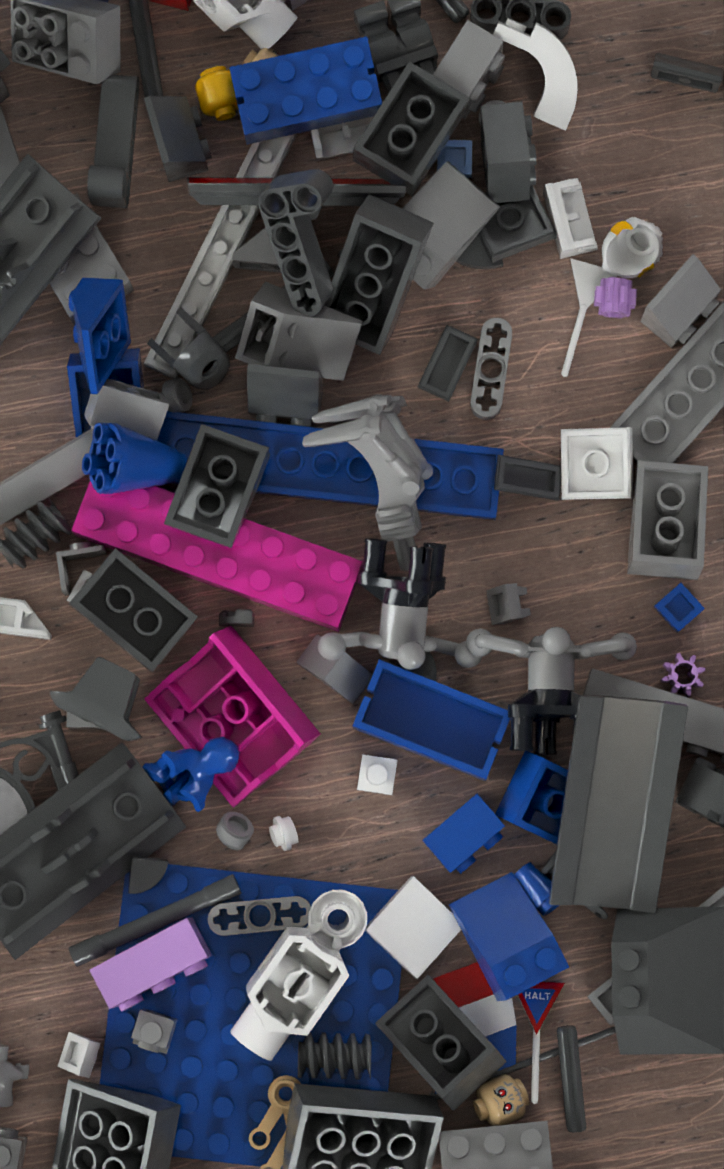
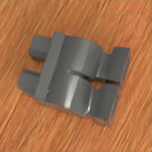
(391, 51)

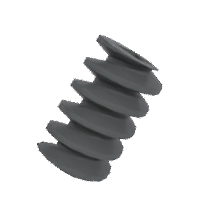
(33, 534)
(335, 1056)

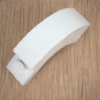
(560, 87)

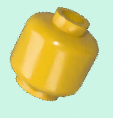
(216, 93)

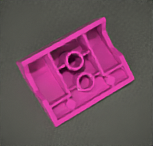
(233, 697)

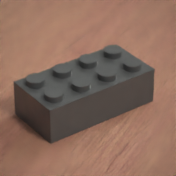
(378, 268)

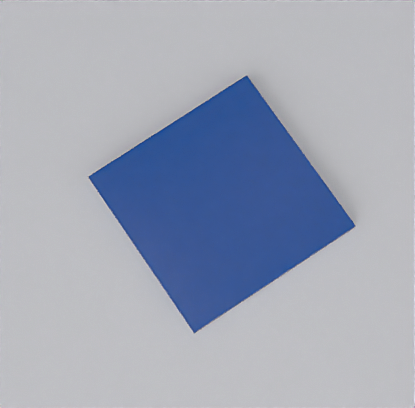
(206, 1067)

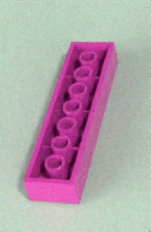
(259, 567)

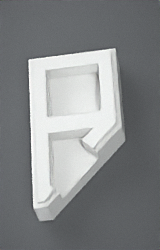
(20, 620)

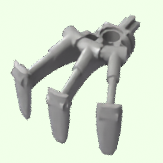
(392, 455)

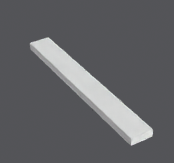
(215, 256)

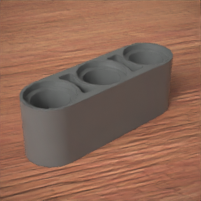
(536, 10)

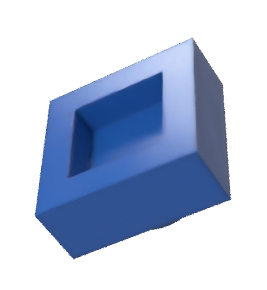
(679, 607)

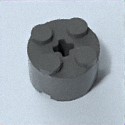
(704, 791)

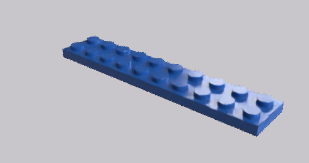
(339, 473)

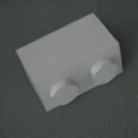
(129, 407)

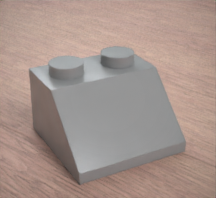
(681, 303)

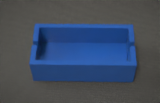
(306, 90)
(432, 720)

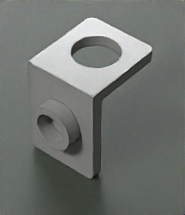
(77, 551)

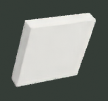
(597, 463)
(413, 927)

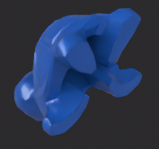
(190, 773)

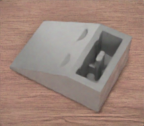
(67, 37)
(289, 339)

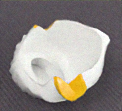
(632, 248)

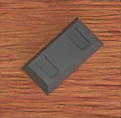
(447, 363)
(527, 477)

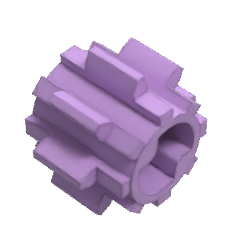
(615, 297)
(692, 673)

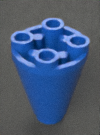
(129, 460)

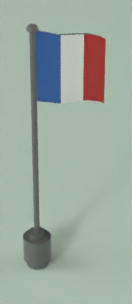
(494, 1018)

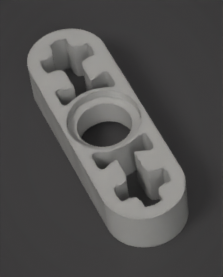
(504, 345)
(232, 909)

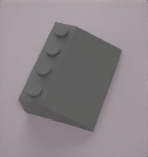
(114, 1129)
(360, 1129)

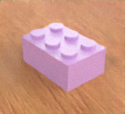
(151, 964)

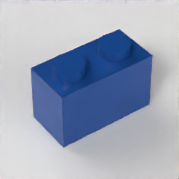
(464, 834)

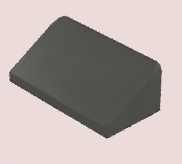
(687, 72)

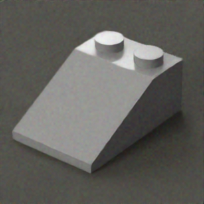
(458, 216)
(668, 520)

